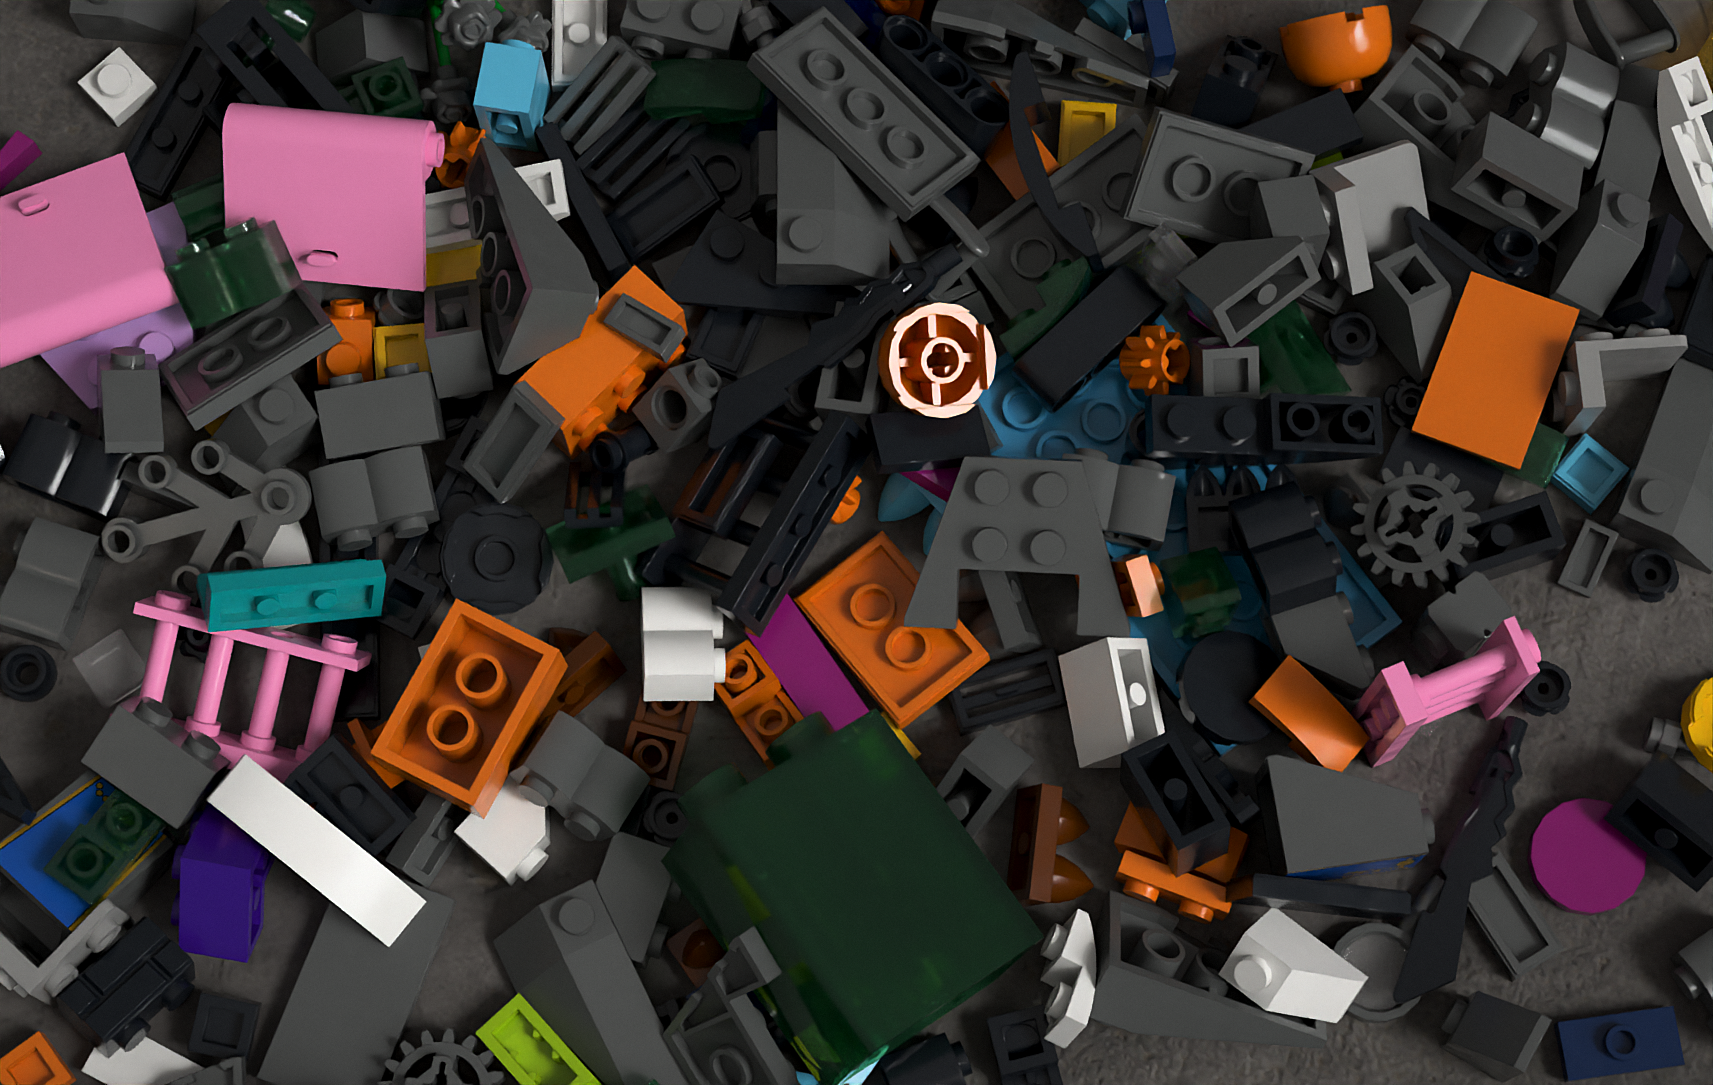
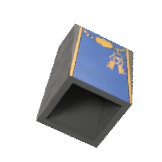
(1336, 823)
(39, 908)

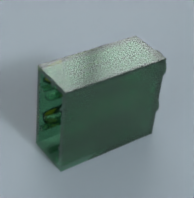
(854, 887)

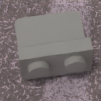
(1366, 209)
(1578, 386)
(45, 980)

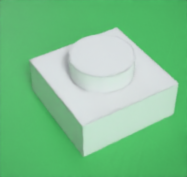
(118, 86)

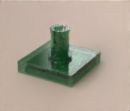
(1295, 356)
(613, 548)

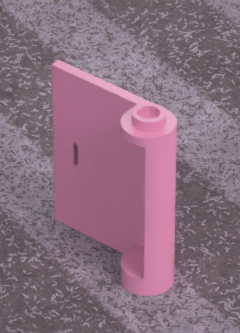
(334, 187)
(76, 260)

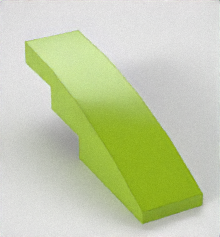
(532, 1048)

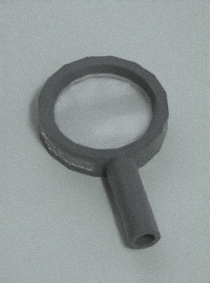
(1380, 954)

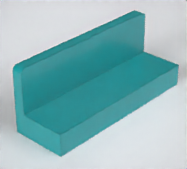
(291, 594)

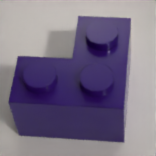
(220, 888)

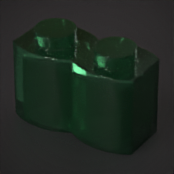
(232, 273)

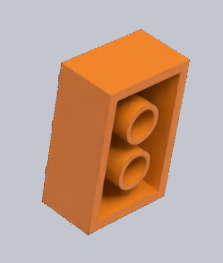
(601, 369)
(469, 708)

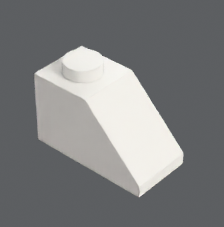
(510, 835)
(1291, 971)

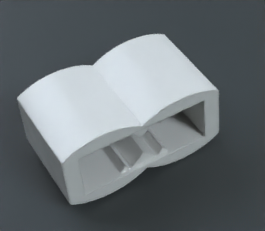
(679, 644)

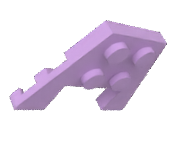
(157, 333)

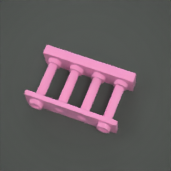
(333, 651)
(1403, 702)

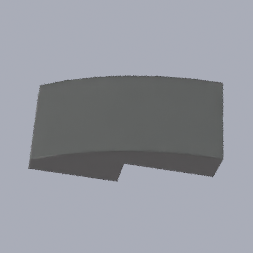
(1630, 149)

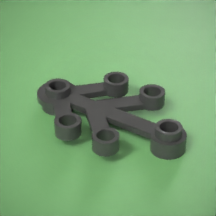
(214, 513)

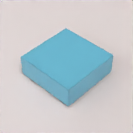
(1588, 473)

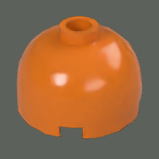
(1338, 48)
(936, 360)

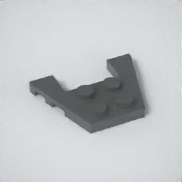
(1020, 519)
(721, 1033)

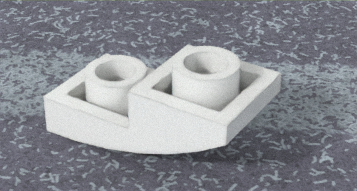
(1072, 973)

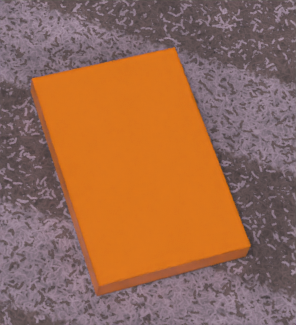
(1495, 371)
(861, 617)

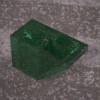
(1198, 593)

